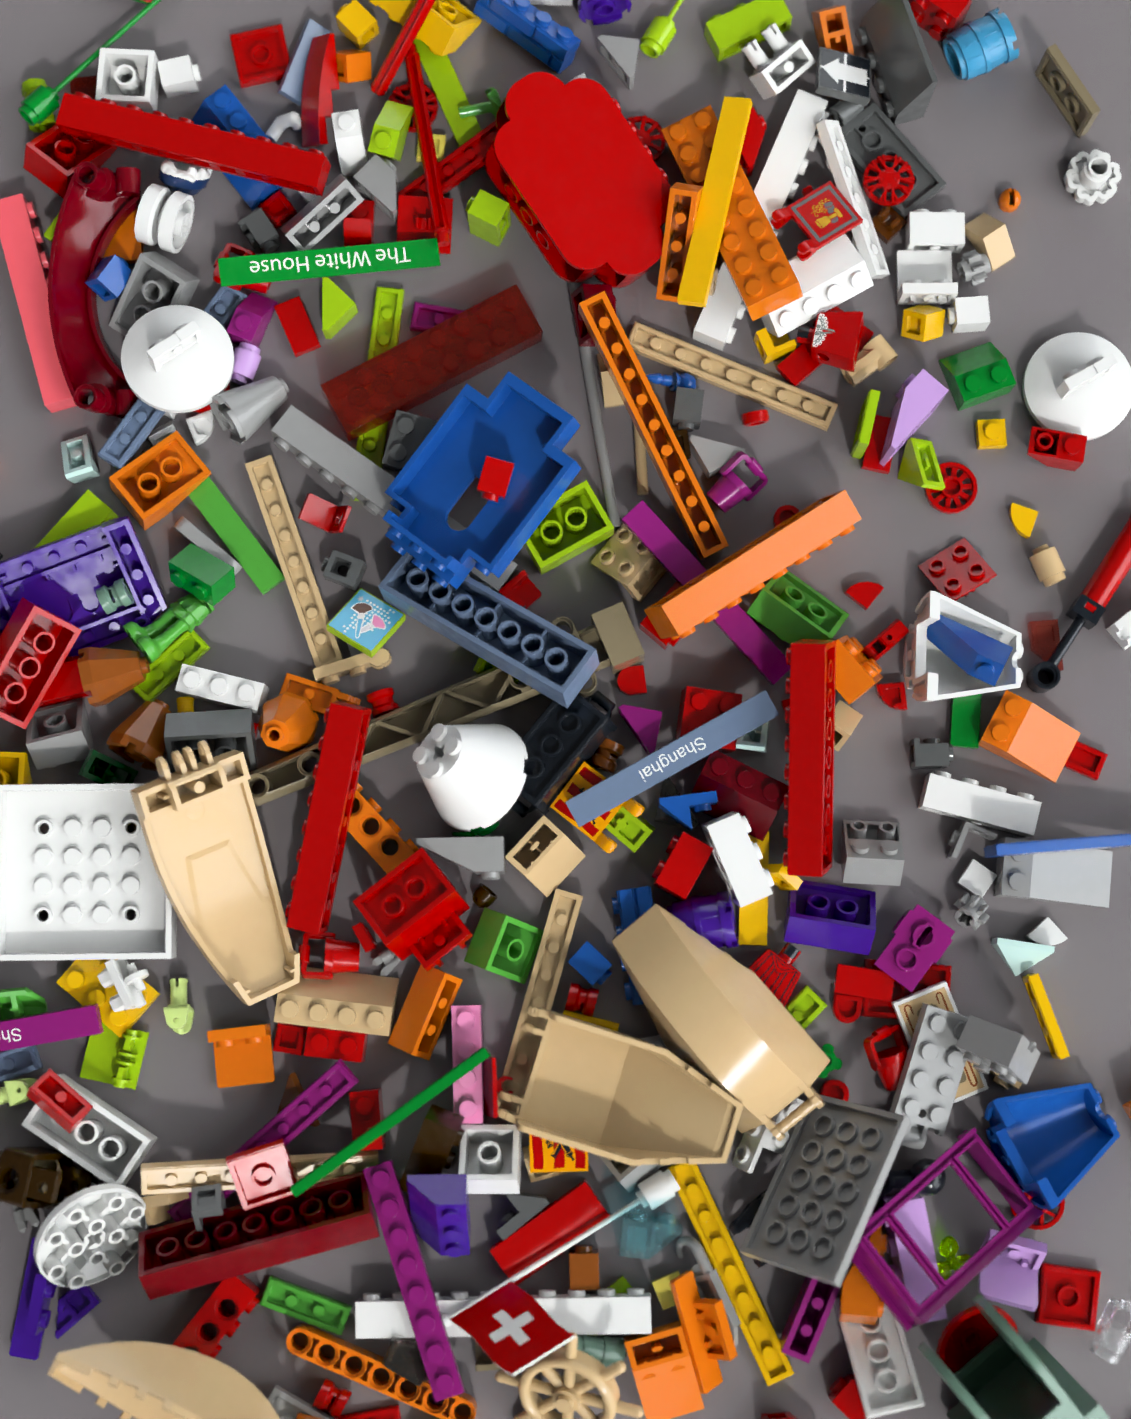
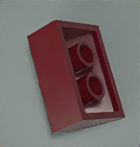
(741, 791)

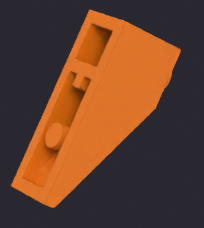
(833, 29)

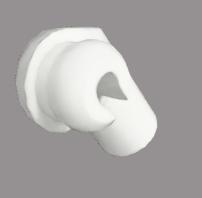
(282, 122)

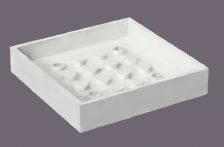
(80, 874)

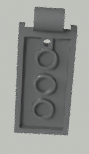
(885, 139)

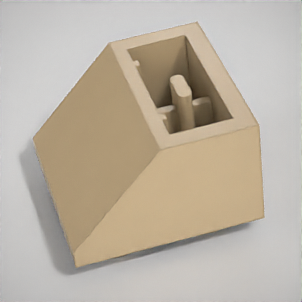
(545, 856)

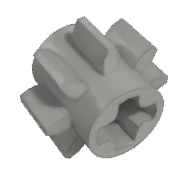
(973, 267)
(971, 911)

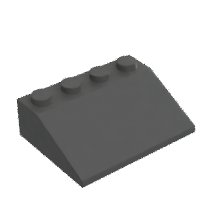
(897, 59)

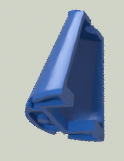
(1050, 1139)

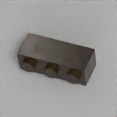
(434, 1144)

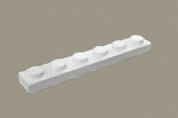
(847, 182)

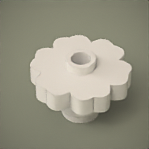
(1092, 177)

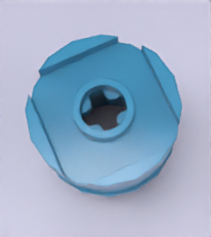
(980, 45)

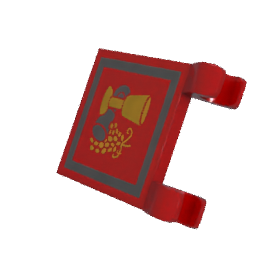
(821, 216)

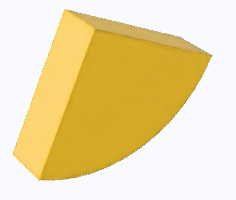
(1022, 519)

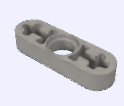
(199, 539)

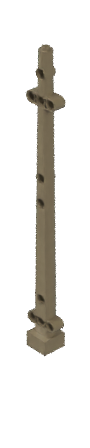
(456, 705)

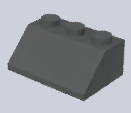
(220, 729)

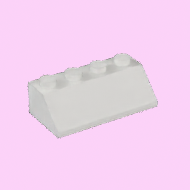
(825, 280)

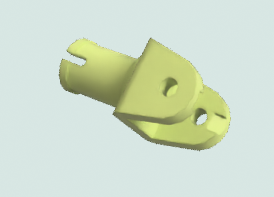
(178, 1013)
(16, 1091)

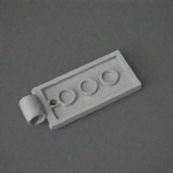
(930, 1074)

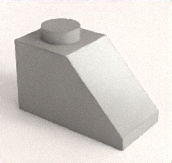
(379, 184)

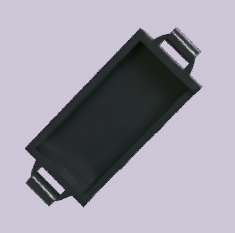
(559, 746)

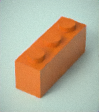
(425, 1012)

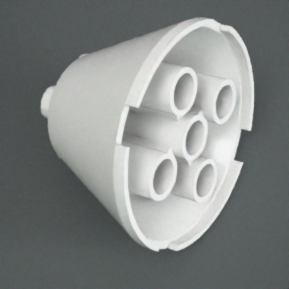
(472, 772)

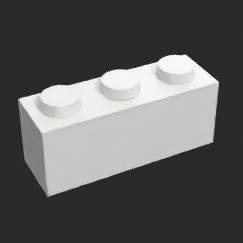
(221, 688)

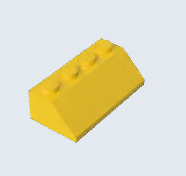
(444, 27)

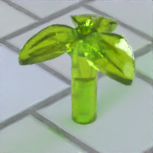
(948, 1249)

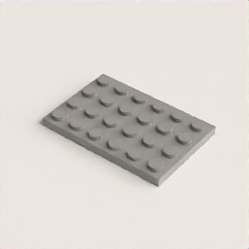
(825, 1189)

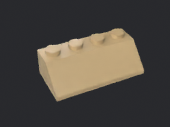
(343, 1003)

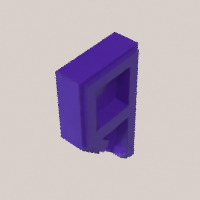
(74, 1307)

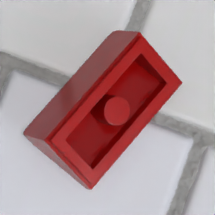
(59, 1100)

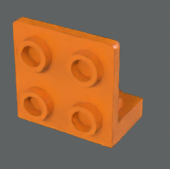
(243, 1055)

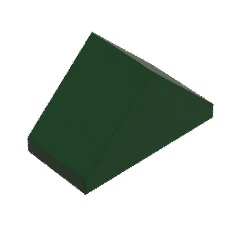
(106, 770)

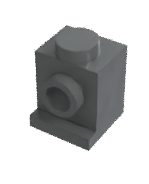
(260, 232)
(338, 560)
(930, 754)

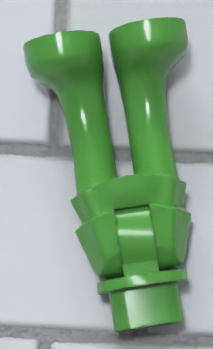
(180, 617)

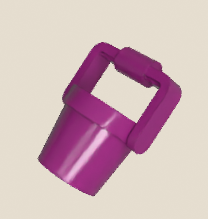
(730, 489)

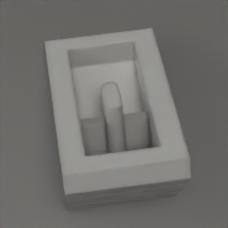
(621, 56)
(711, 454)

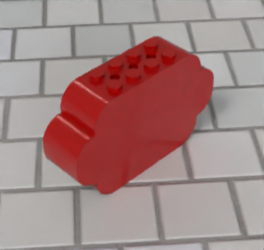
(579, 179)

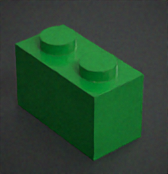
(202, 574)

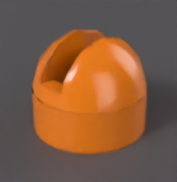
(1004, 199)

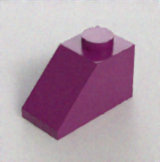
(251, 319)

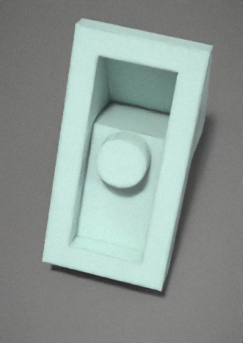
(78, 459)

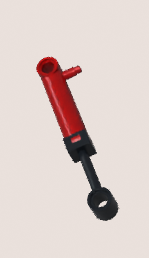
(1088, 607)

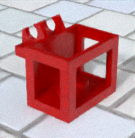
(416, 911)

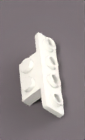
(760, 1137)

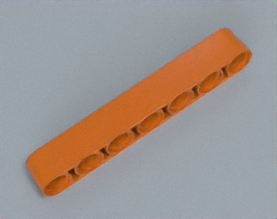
(366, 1375)

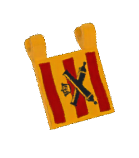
(582, 780)
(555, 1157)

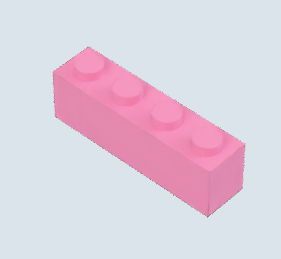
(466, 1040)

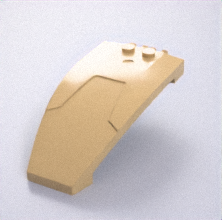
(218, 869)

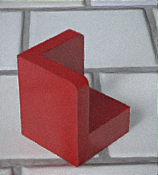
(521, 590)

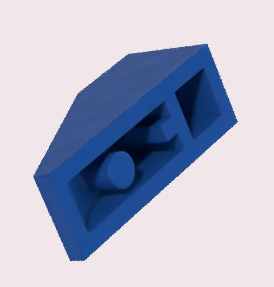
(970, 649)

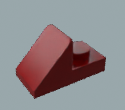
(360, 225)

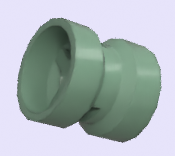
(114, 596)

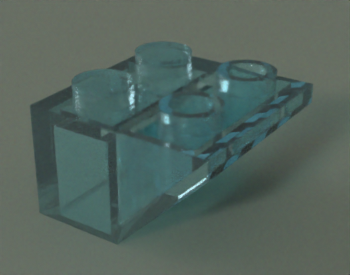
(646, 1235)

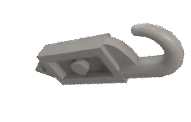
(708, 1281)

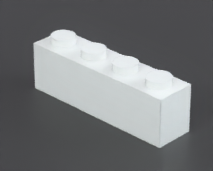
(979, 804)

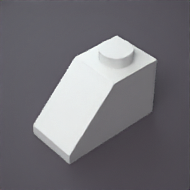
(349, 141)

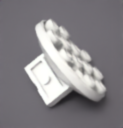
(177, 358)
(1078, 385)
(89, 1234)

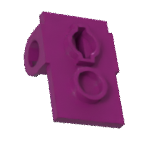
(916, 945)

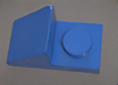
(679, 806)

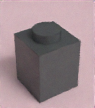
(687, 408)

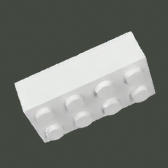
(102, 1142)

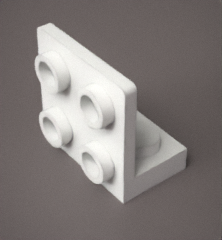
(925, 277)

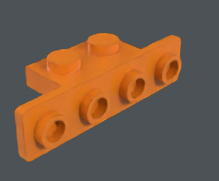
(704, 1330)

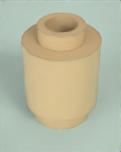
(1047, 565)

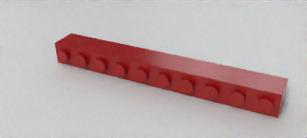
(193, 144)

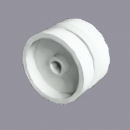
(164, 218)

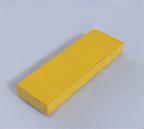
(1045, 1016)

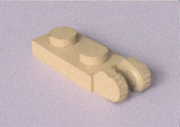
(354, 665)

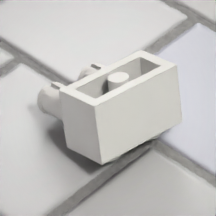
(777, 72)

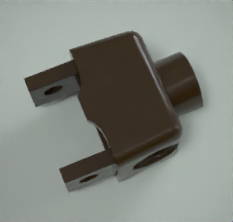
(33, 1177)

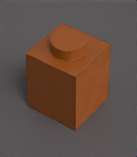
(584, 1268)

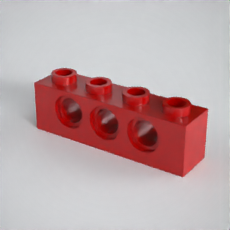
(242, 1293)

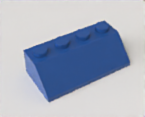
(228, 113)

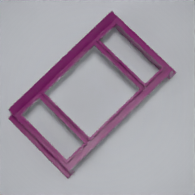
(883, 1279)

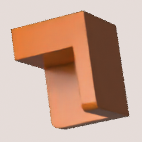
(354, 65)

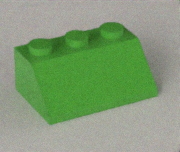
(796, 610)

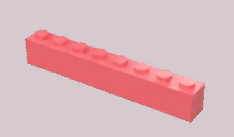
(30, 284)

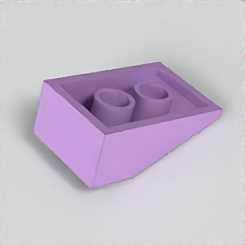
(915, 404)

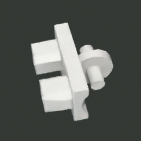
(127, 983)

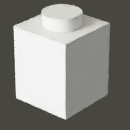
(179, 76)
(969, 314)

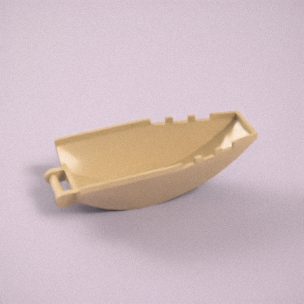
(722, 1020)
(160, 1382)

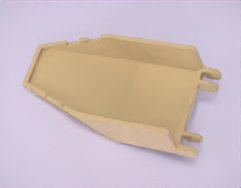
(621, 1097)

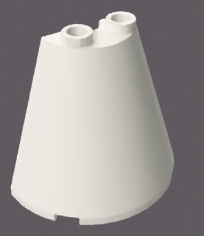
(933, 673)

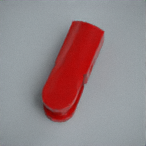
(887, 639)

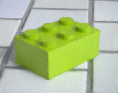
(569, 528)

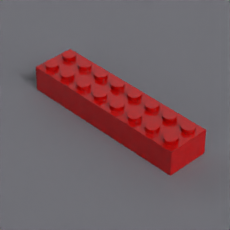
(810, 757)

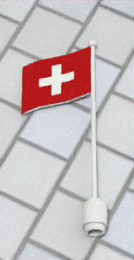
(512, 1323)

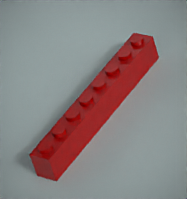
(328, 817)

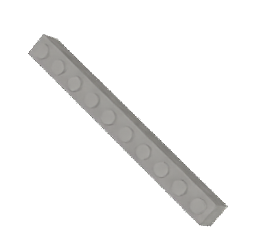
(353, 473)

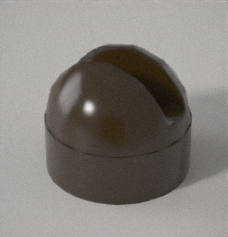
(483, 896)

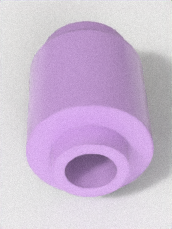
(245, 363)

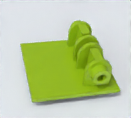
(115, 1058)

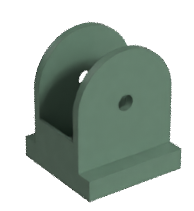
(1013, 1379)

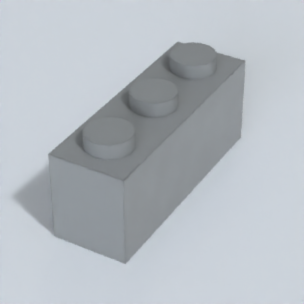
(322, 214)

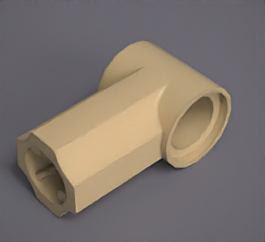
(874, 356)

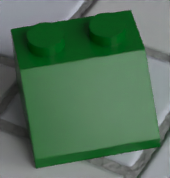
(977, 375)

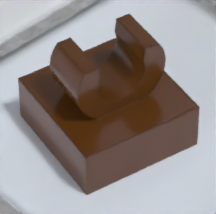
(888, 224)

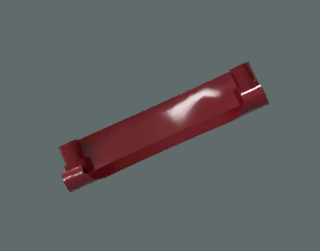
(81, 237)

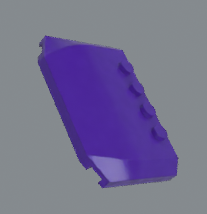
(69, 571)

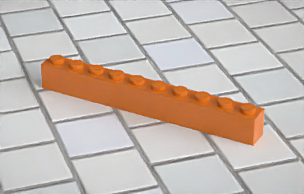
(652, 425)

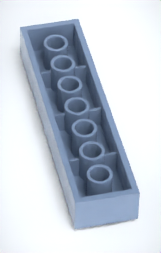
(494, 630)

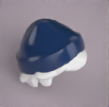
(183, 176)

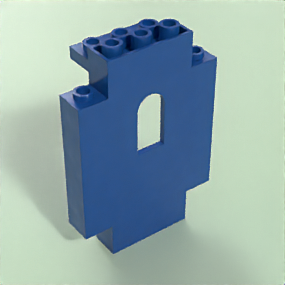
(509, 426)

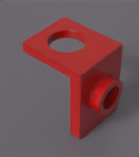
(324, 514)

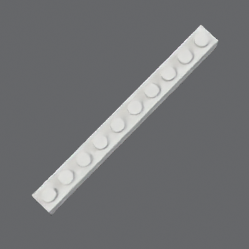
(772, 191)
(575, 1312)

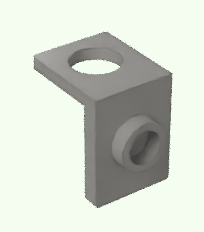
(958, 836)

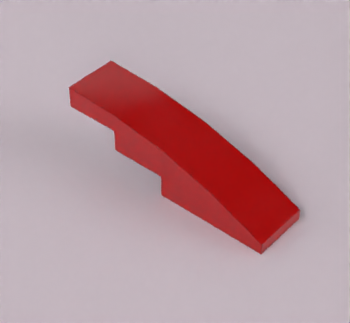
(319, 81)

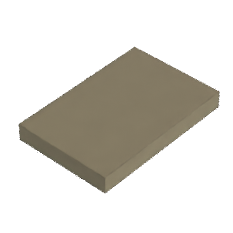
(1067, 91)

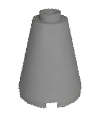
(248, 406)

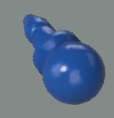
(673, 381)

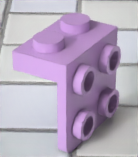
(1013, 1273)

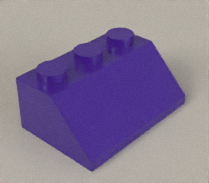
(831, 917)
(441, 1212)

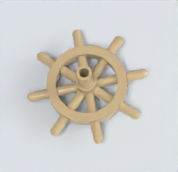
(570, 1391)

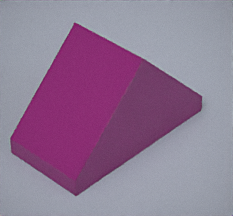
(643, 724)

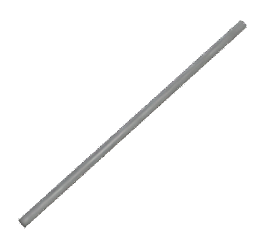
(598, 429)

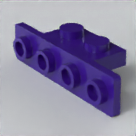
(32, 1312)

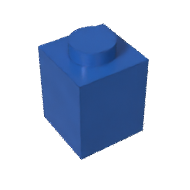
(109, 277)
(591, 964)

